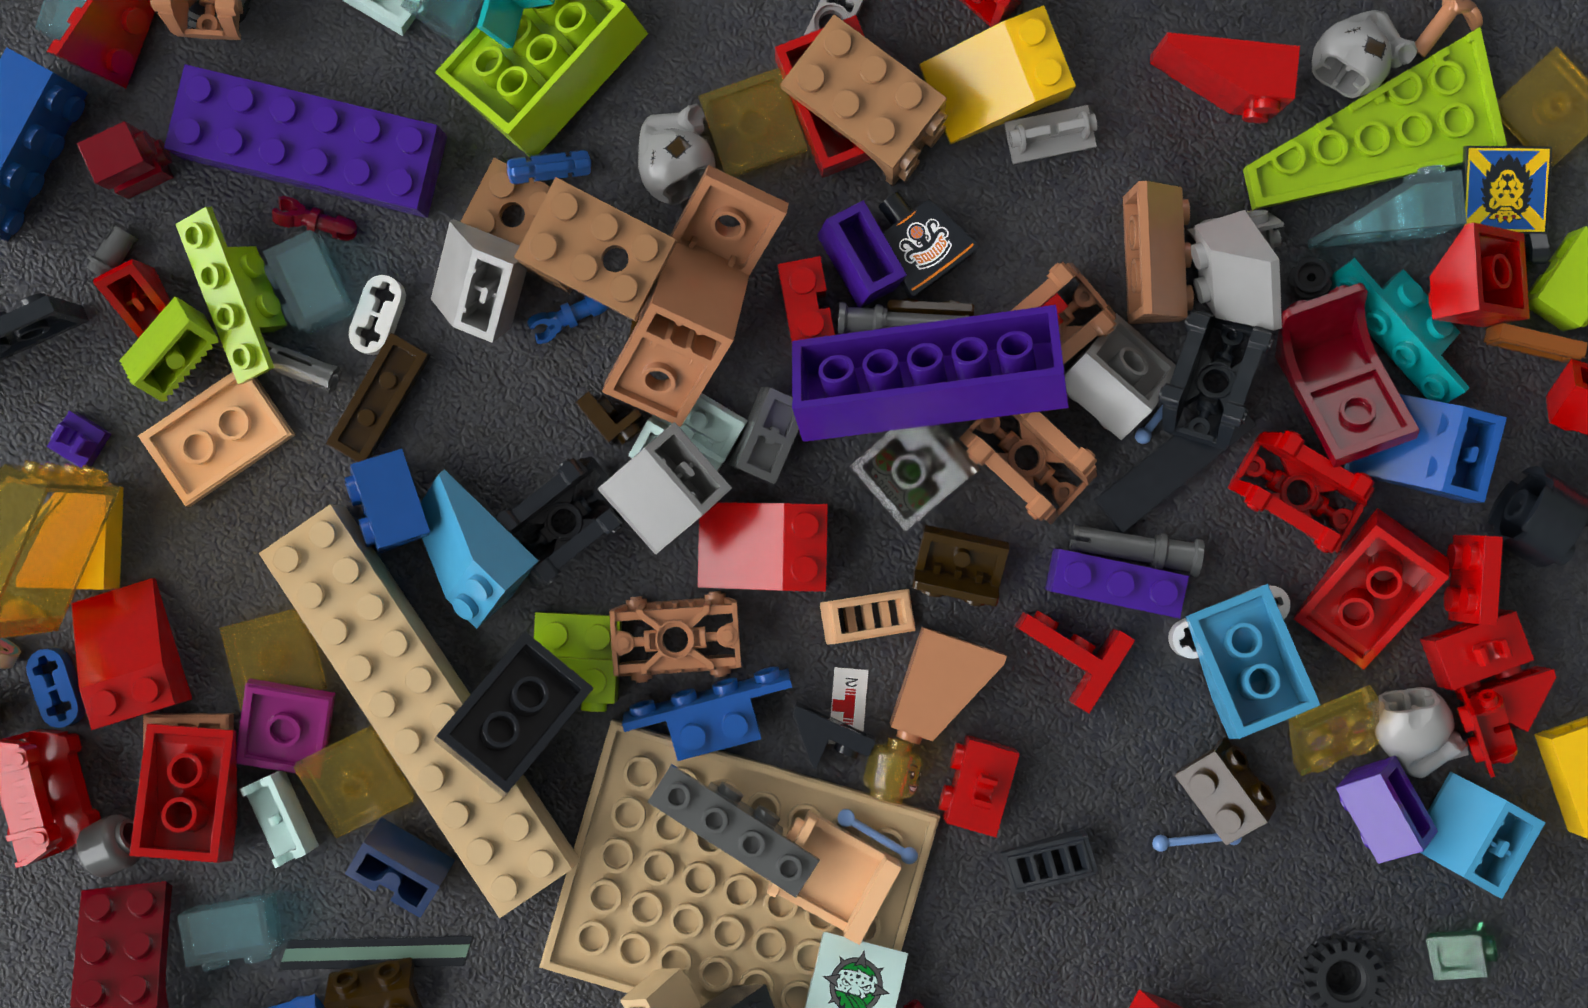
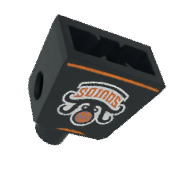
(924, 242)

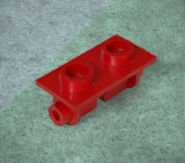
(1481, 716)

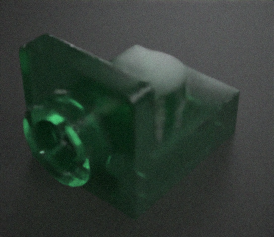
(1461, 953)

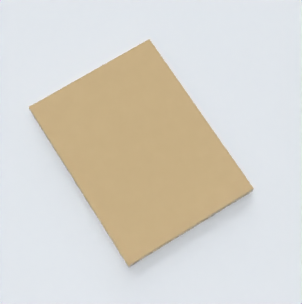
(670, 899)

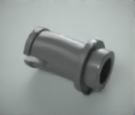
(111, 251)

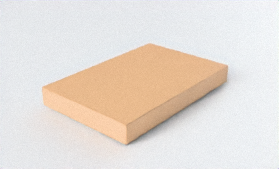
(216, 437)

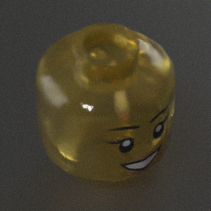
(893, 771)

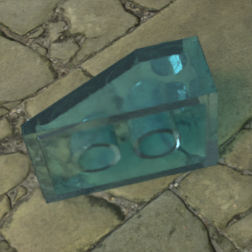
(1415, 209)

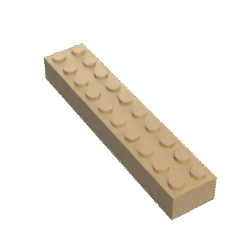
(408, 698)

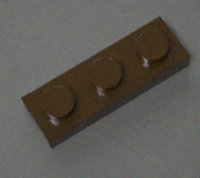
(378, 399)

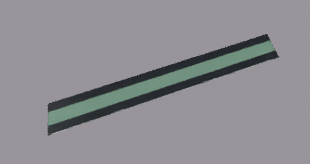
(369, 951)

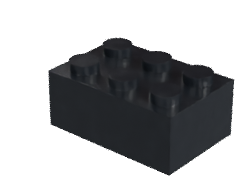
(513, 714)

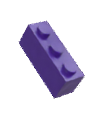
(1116, 583)

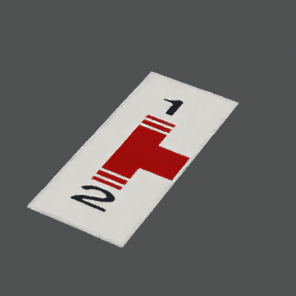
(849, 697)

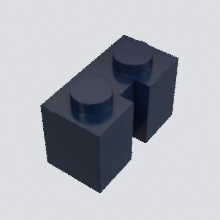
(400, 864)

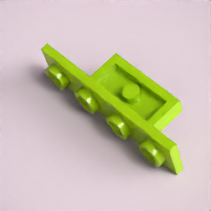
(234, 292)

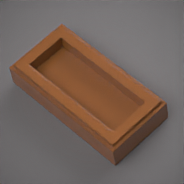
(1535, 343)

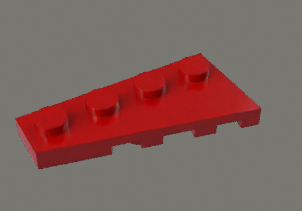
(105, 38)

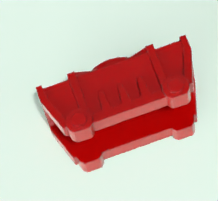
(1317, 474)
(43, 793)

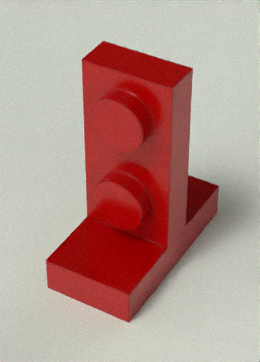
(1079, 651)

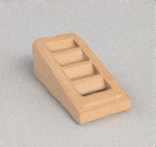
(831, 620)

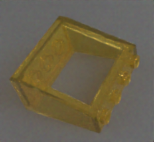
(47, 546)

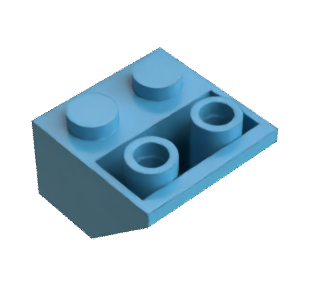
(1480, 834)

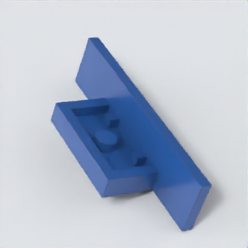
(712, 717)

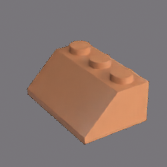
(1156, 253)

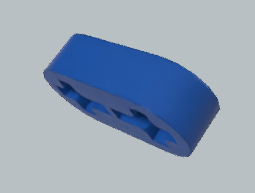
(55, 687)

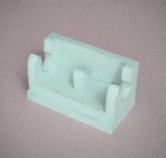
(280, 817)

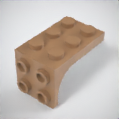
(868, 98)

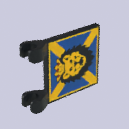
(1510, 191)

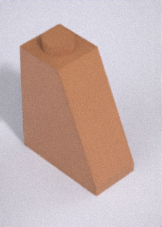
(940, 683)

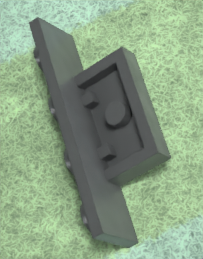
(735, 828)

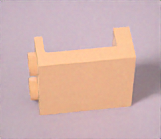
(848, 879)

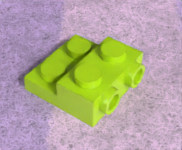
(586, 648)

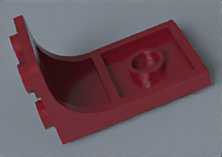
(1340, 377)
(122, 947)

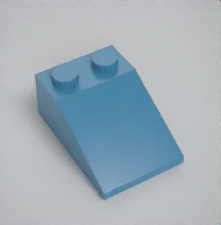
(471, 551)
(1250, 663)

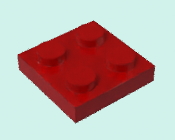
(1474, 579)

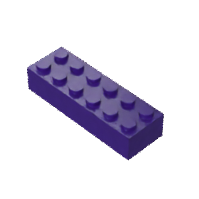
(306, 141)
(928, 374)

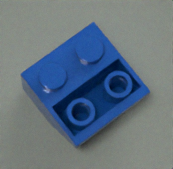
(387, 500)

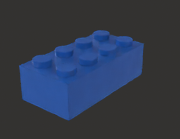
(33, 123)

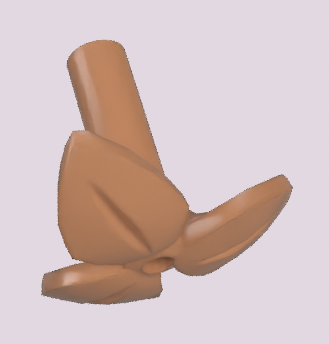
(1444, 18)

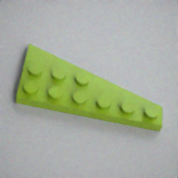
(1389, 132)

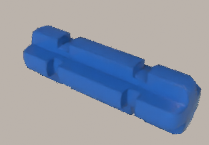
(548, 166)

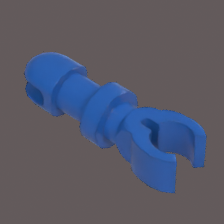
(566, 316)

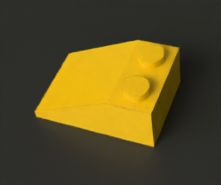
(1000, 74)

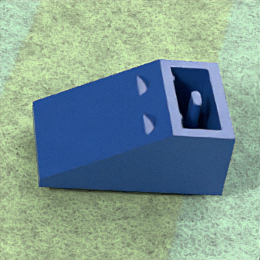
(1447, 459)

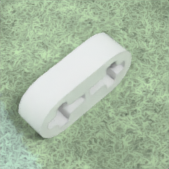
(367, 311)

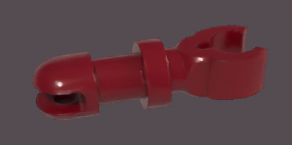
(314, 219)

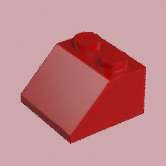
(1481, 278)

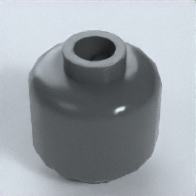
(106, 845)

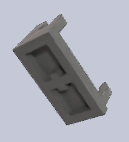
(766, 436)

